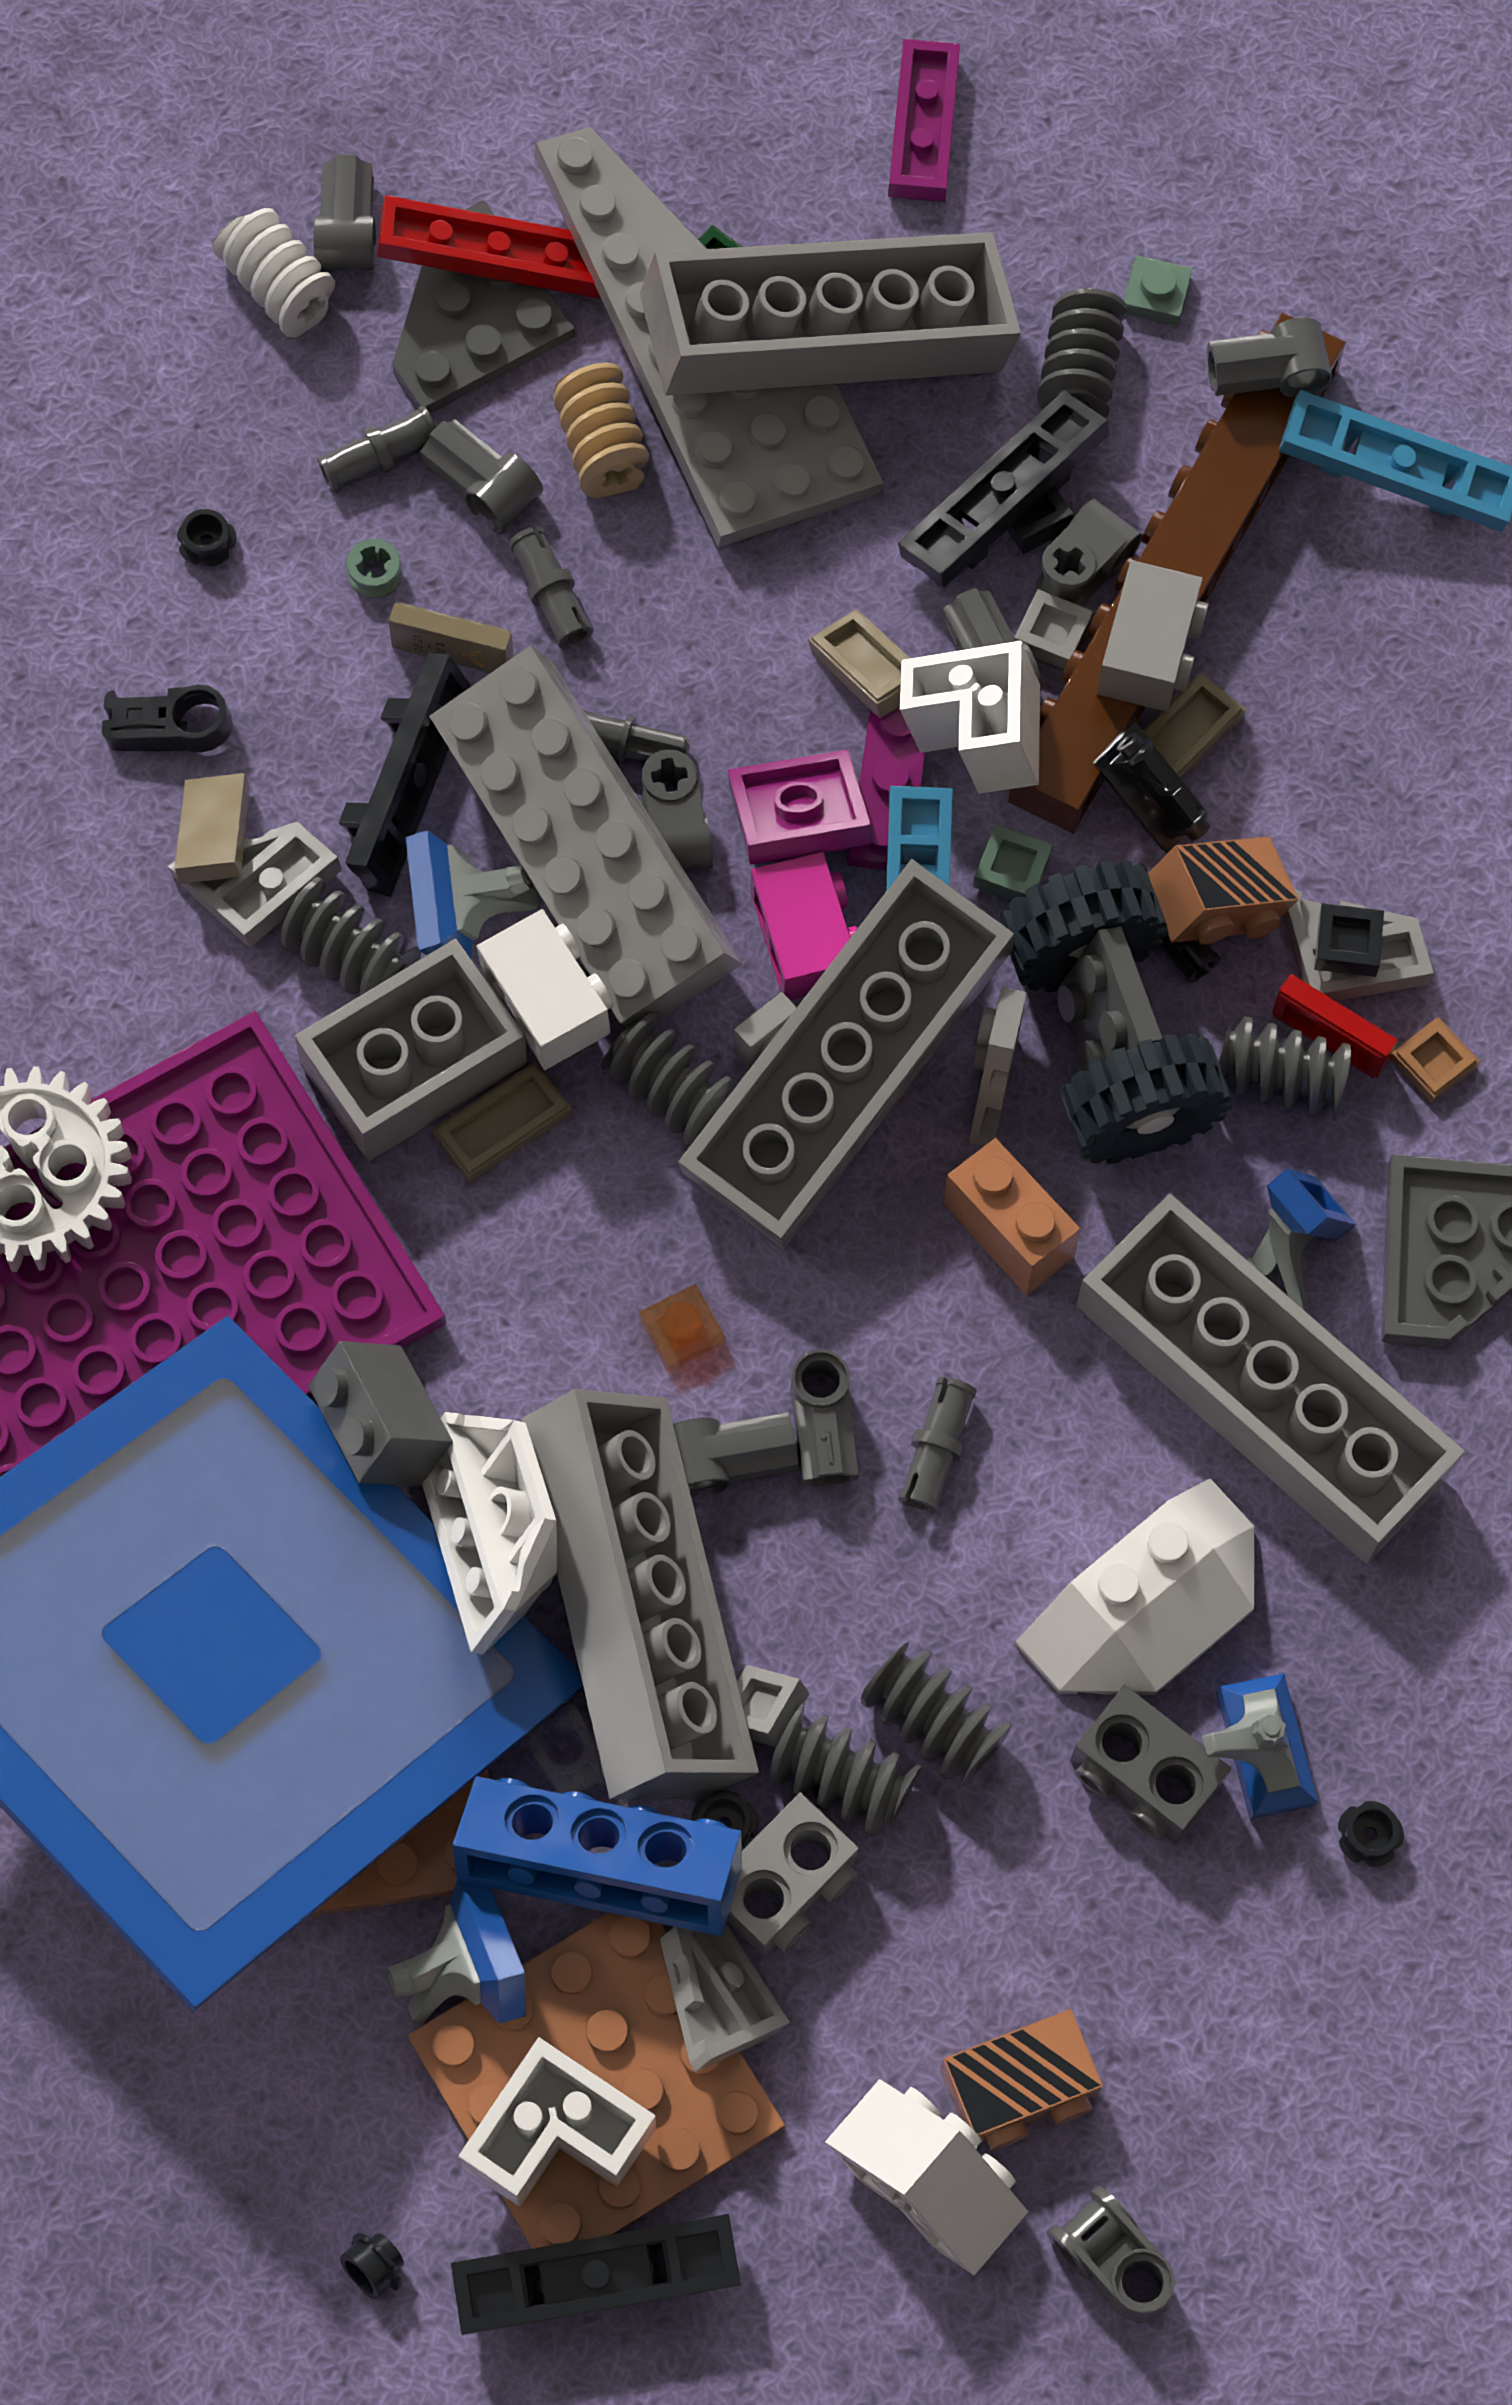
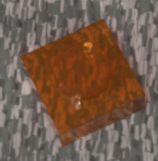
(682, 1327)

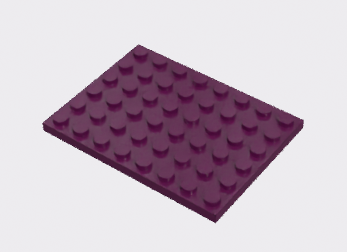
(227, 1213)

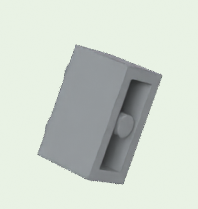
(1150, 636)

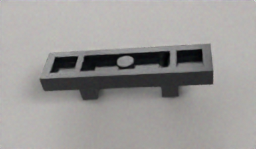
(1004, 489)
(405, 779)
(595, 2274)

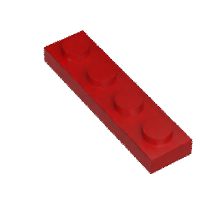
(482, 246)

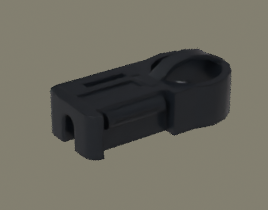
(157, 724)

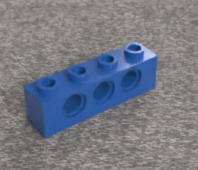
(620, 1881)

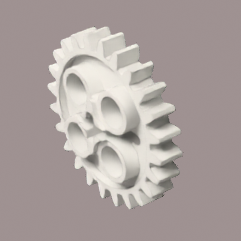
(71, 1134)

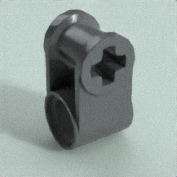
(1086, 553)
(680, 812)
(1113, 2253)

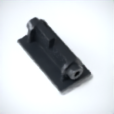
(1151, 788)

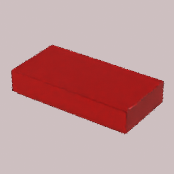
(1319, 1015)

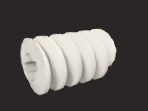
(275, 270)

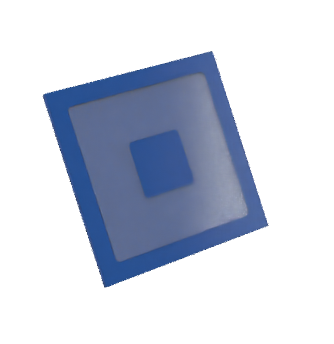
(233, 1663)

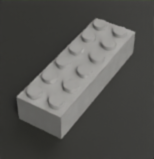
(828, 313)
(585, 838)
(847, 1054)
(1268, 1378)
(640, 1598)

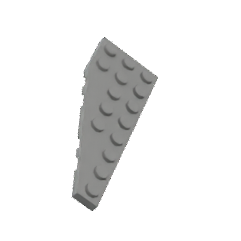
(745, 453)

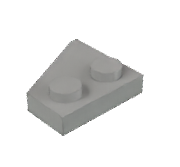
(271, 878)
(1402, 958)
(995, 1057)
(718, 1995)

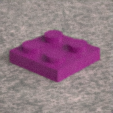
(799, 807)

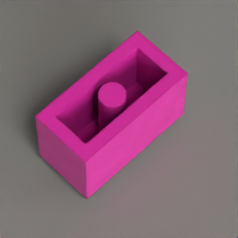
(800, 919)

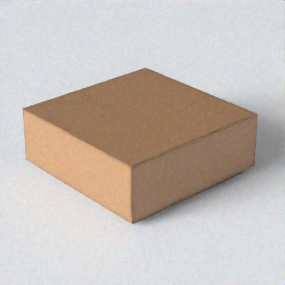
(1434, 1060)

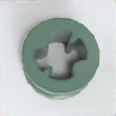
(367, 584)

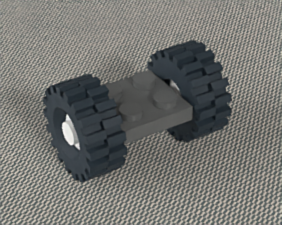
(1133, 1084)

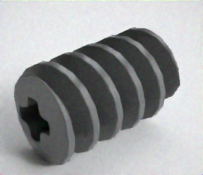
(1083, 348)
(340, 943)
(1285, 1066)
(666, 1078)
(934, 1714)
(841, 1772)

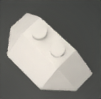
(492, 1524)
(1150, 1600)

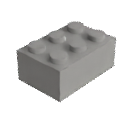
(411, 1049)

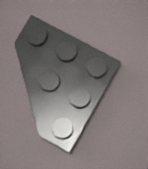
(471, 331)
(1444, 1247)

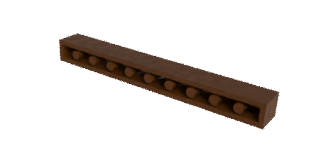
(1196, 537)

